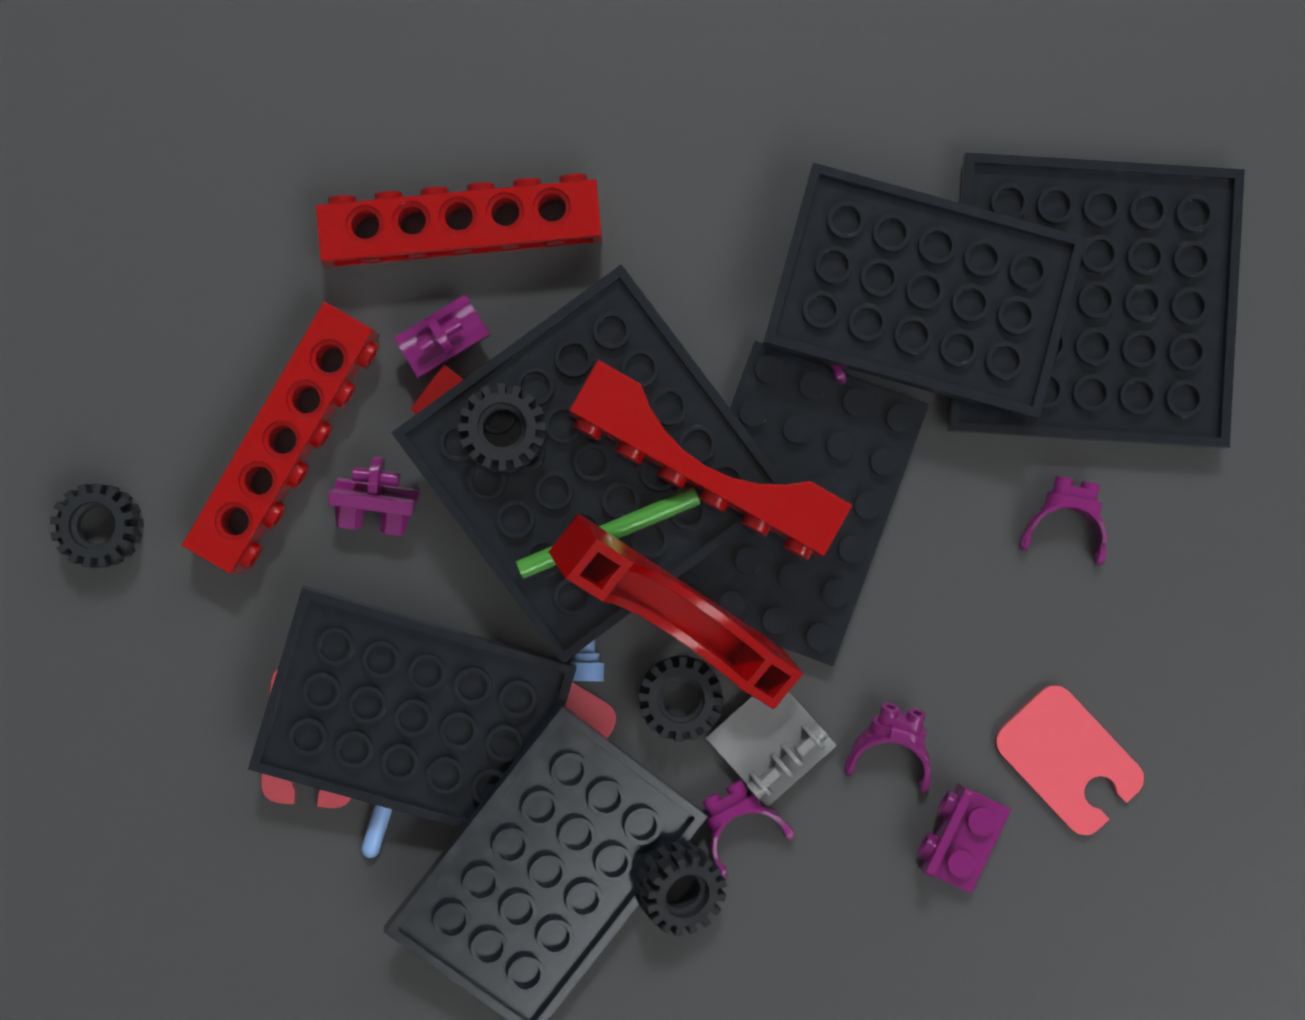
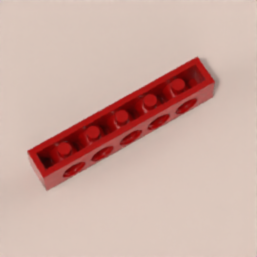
(341, 216)
(211, 532)

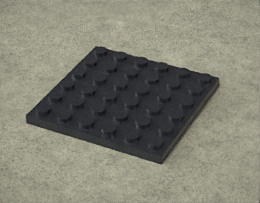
(1151, 301)
(574, 474)

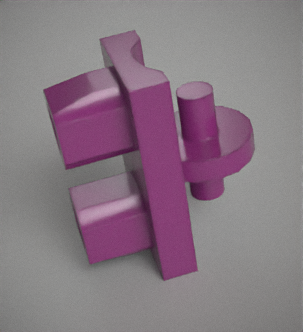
(442, 336)
(374, 491)

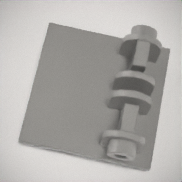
(770, 745)

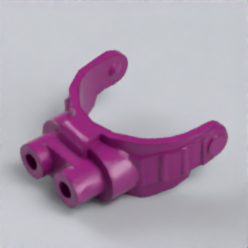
(1079, 499)
(894, 727)
(736, 803)

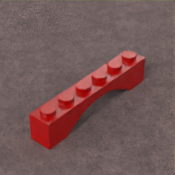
(620, 411)
(631, 581)

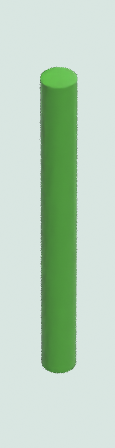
(621, 527)

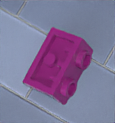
(962, 837)

